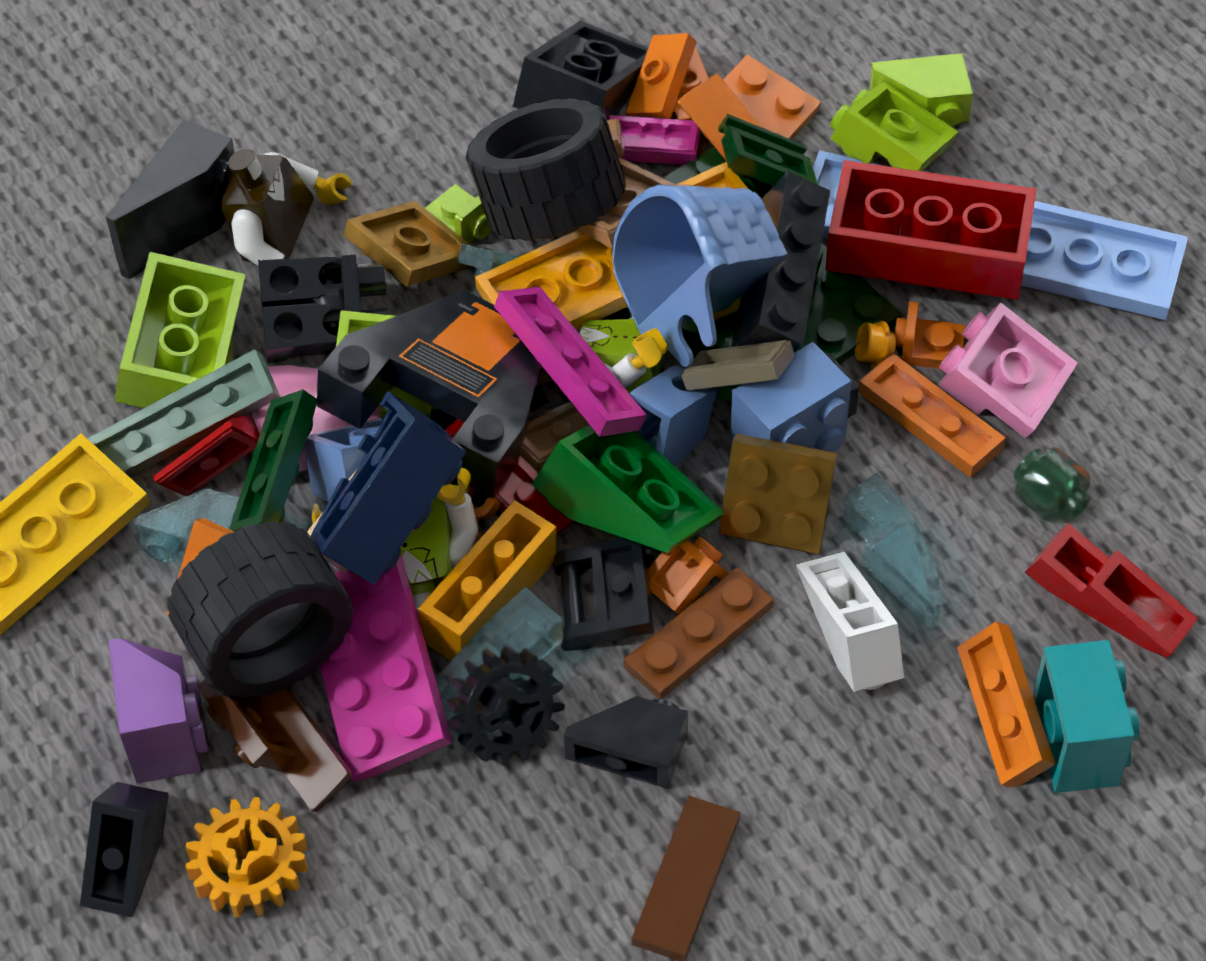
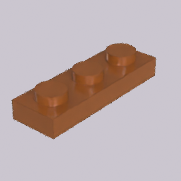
(698, 633)

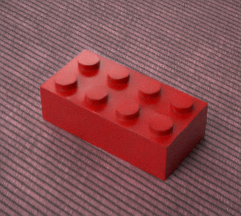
(930, 229)

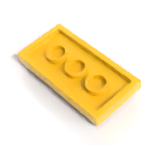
(60, 522)

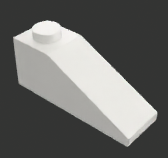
(854, 622)

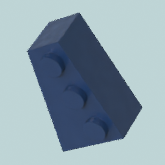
(388, 492)

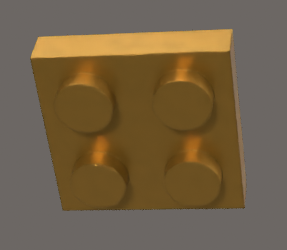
(407, 242)
(777, 493)

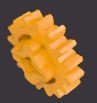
(262, 872)

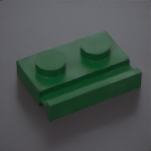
(762, 153)

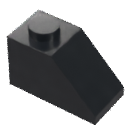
(631, 740)
(122, 846)

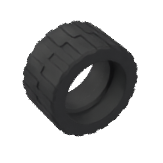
(546, 169)
(259, 609)

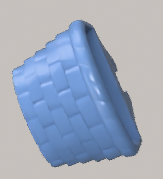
(691, 255)

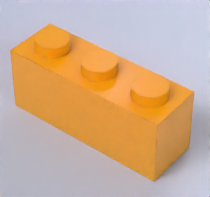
(492, 573)

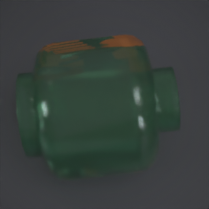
(1052, 484)

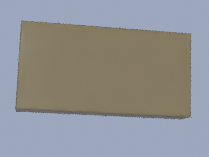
(738, 365)

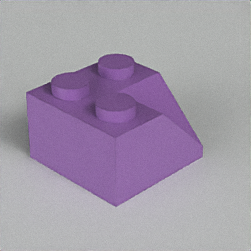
(157, 711)

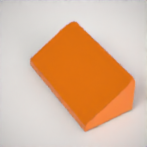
(710, 104)

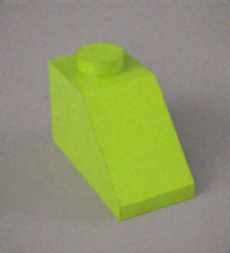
(933, 82)

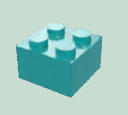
(1085, 715)

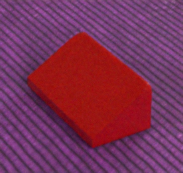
(210, 456)

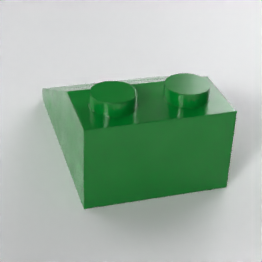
(624, 489)

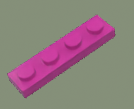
(570, 361)

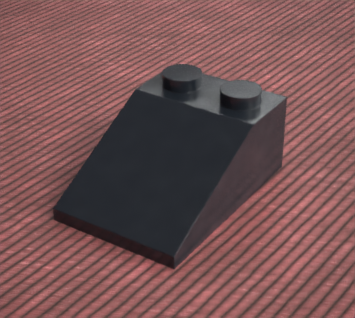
(582, 66)
(172, 198)

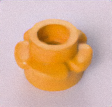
(876, 343)

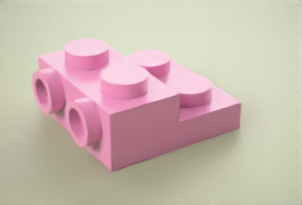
(1006, 369)

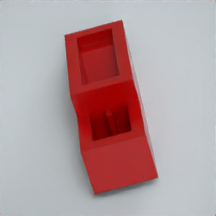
(1111, 591)

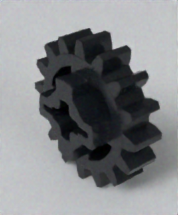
(497, 702)

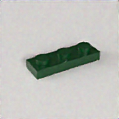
(275, 460)

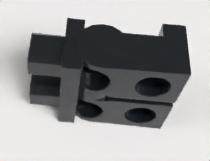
(305, 301)

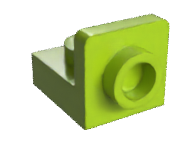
(461, 213)

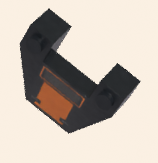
(452, 357)

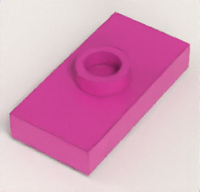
(659, 140)

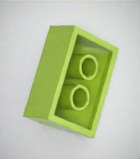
(177, 328)

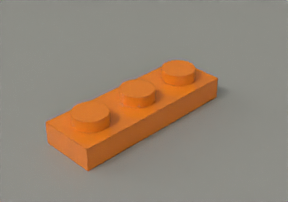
(931, 415)
(1005, 705)

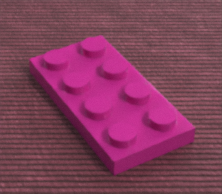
(383, 679)

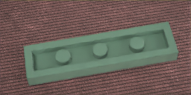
(188, 414)

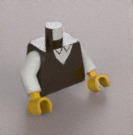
(271, 201)

